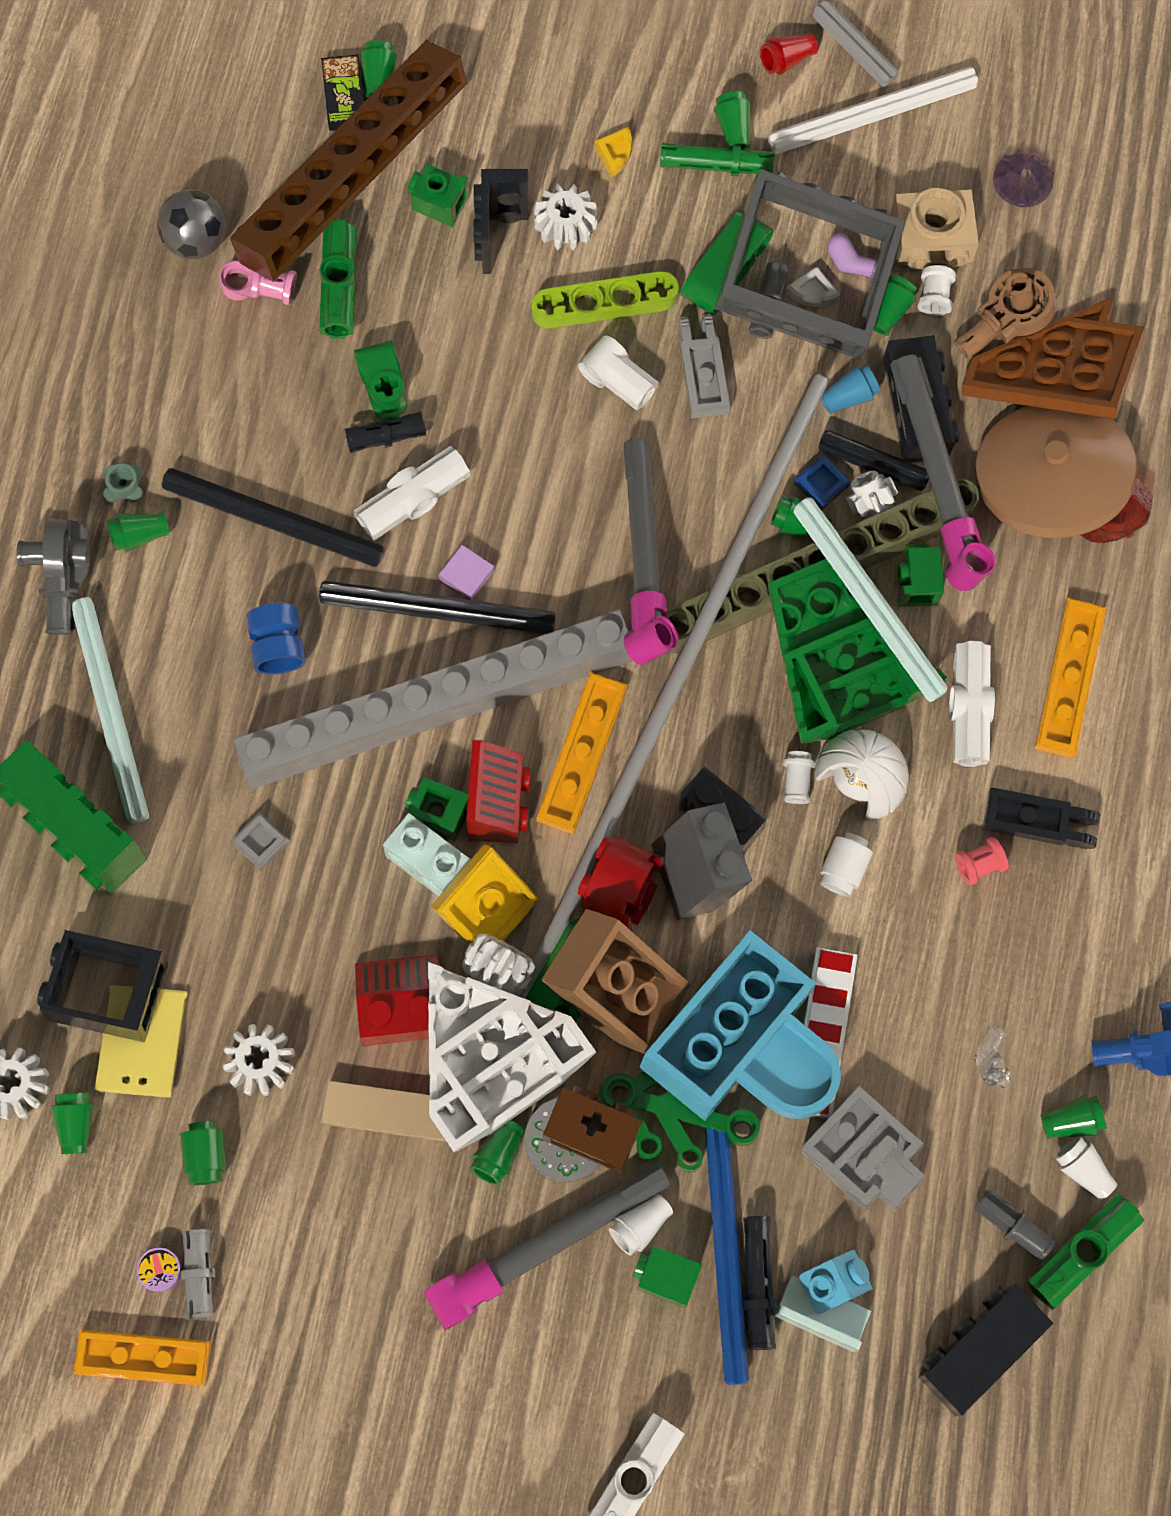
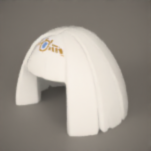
(866, 769)

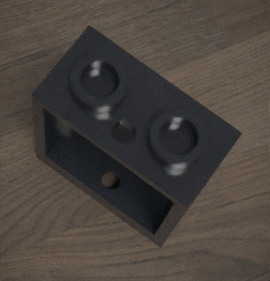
(143, 999)

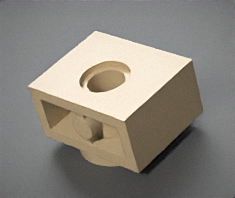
(925, 245)

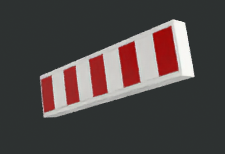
(830, 1002)

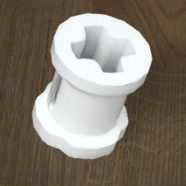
(936, 290)

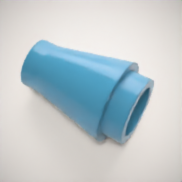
(851, 389)

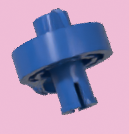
(1146, 1051)

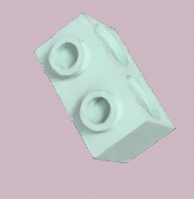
(424, 854)

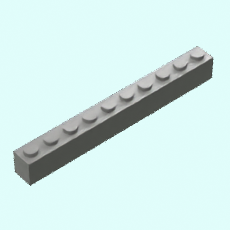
(432, 700)

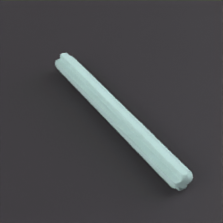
(870, 599)
(109, 710)

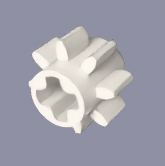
(871, 494)

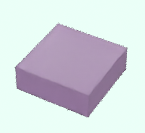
(466, 572)

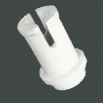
(798, 777)

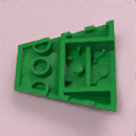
(834, 656)

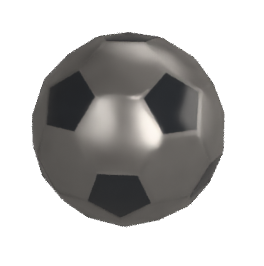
(191, 224)

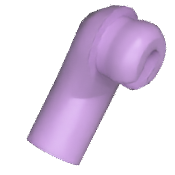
(846, 257)

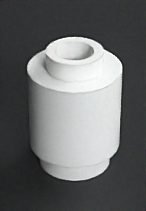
(846, 864)

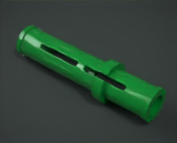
(716, 159)

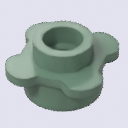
(115, 474)

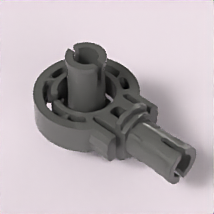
(65, 566)

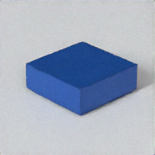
(822, 482)

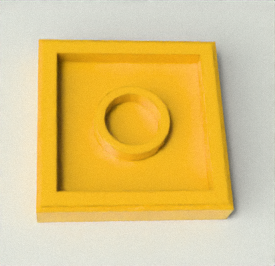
(485, 898)

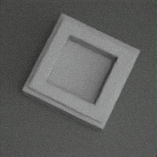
(260, 841)

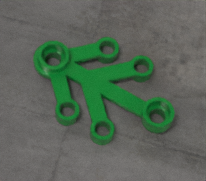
(669, 1113)

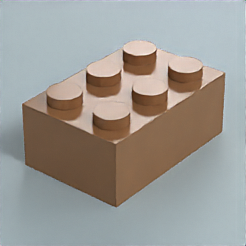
(616, 981)

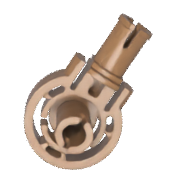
(1011, 317)

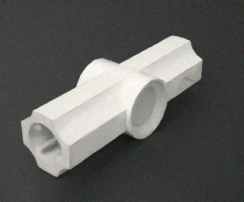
(412, 493)
(971, 704)
(650, 1455)

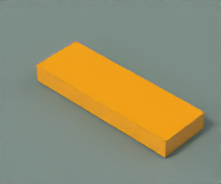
(142, 1357)

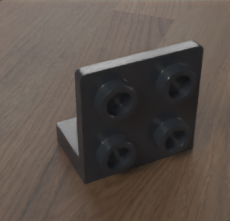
(501, 198)

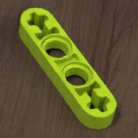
(603, 293)

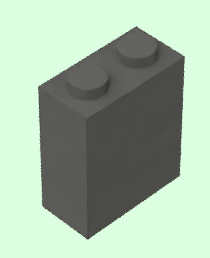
(701, 861)

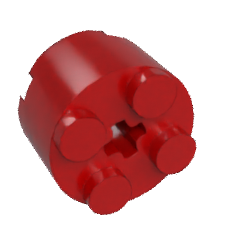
(621, 881)

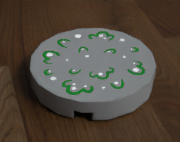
(551, 1160)

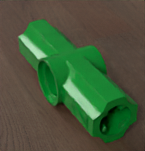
(338, 297)
(1066, 1270)

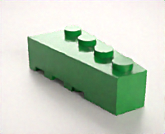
(69, 818)

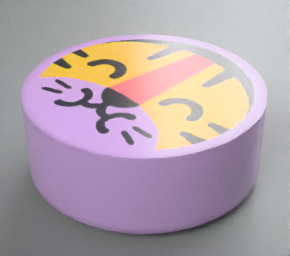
(159, 1269)

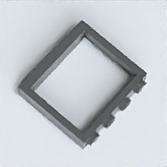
(792, 320)

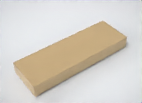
(379, 1111)

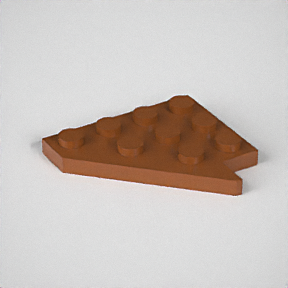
(1067, 366)

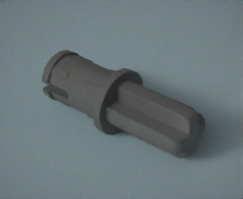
(773, 287)
(1014, 1225)

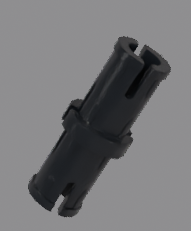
(385, 432)

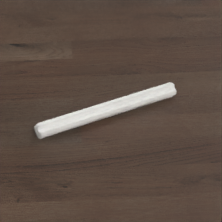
(873, 110)

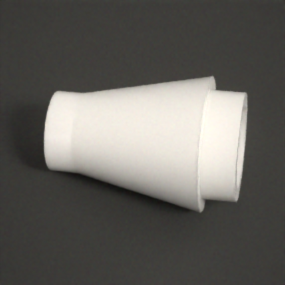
(1084, 1165)
(639, 1225)

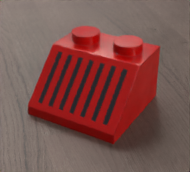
(495, 794)
(393, 999)

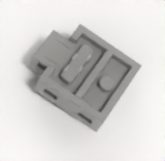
(866, 1153)

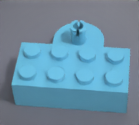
(746, 1033)

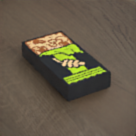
(341, 88)

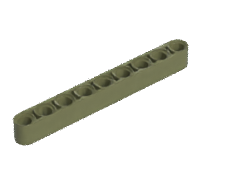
(863, 534)

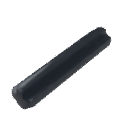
(873, 460)

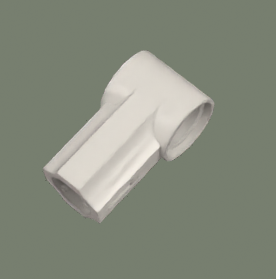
(610, 366)

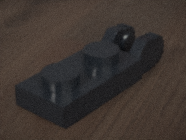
(1037, 818)

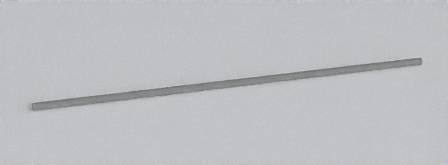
(681, 670)

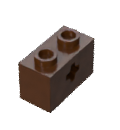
(568, 1132)

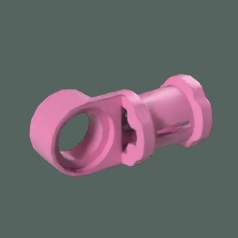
(257, 285)

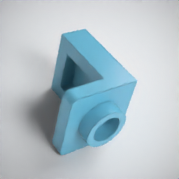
(836, 1281)

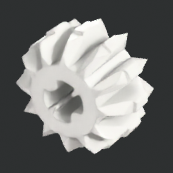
(568, 203)
(498, 964)
(246, 1053)
(26, 1072)

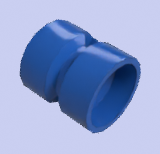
(275, 636)

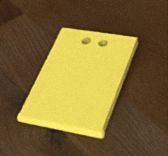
(139, 1060)

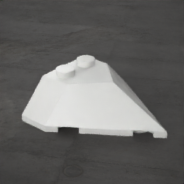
(492, 1055)

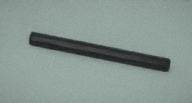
(273, 517)
(437, 607)

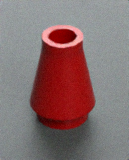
(786, 52)

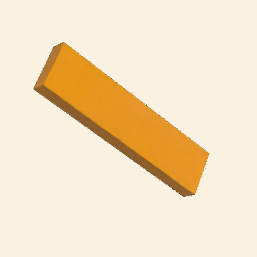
(1070, 678)
(582, 753)

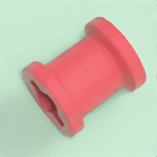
(981, 861)

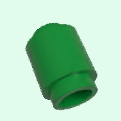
(203, 1153)

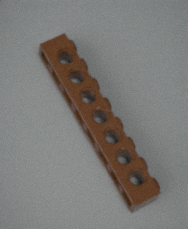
(348, 161)

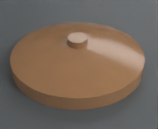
(1055, 471)

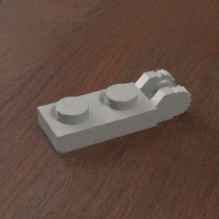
(703, 370)

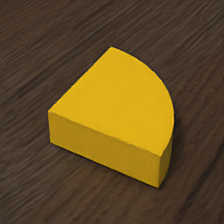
(614, 150)

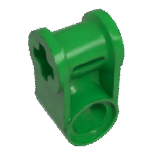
(382, 375)

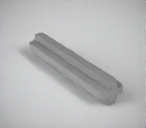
(855, 43)

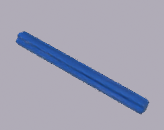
(727, 1258)

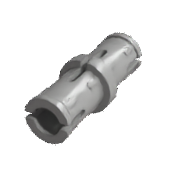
(198, 1274)

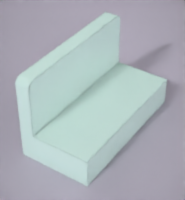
(839, 1325)

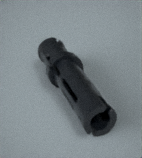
(760, 1300)

